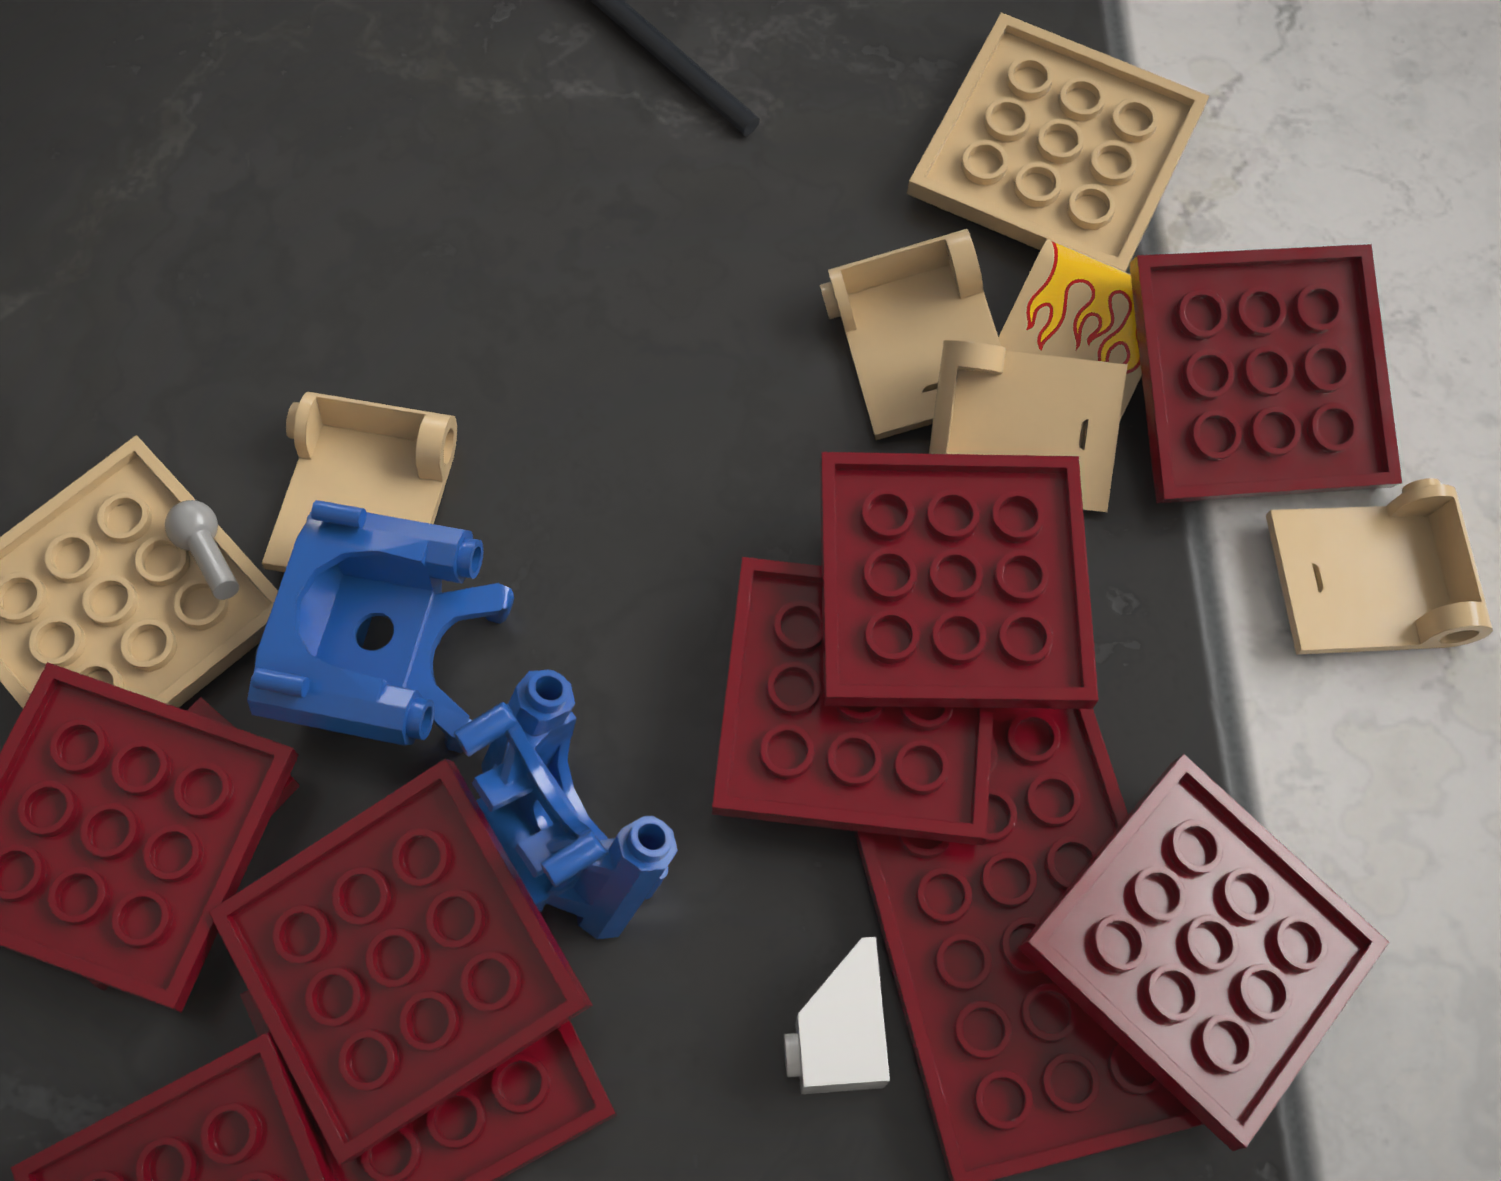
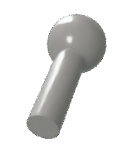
(193, 528)

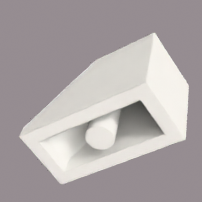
(842, 1029)

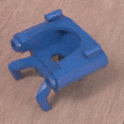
(335, 581)
(542, 820)

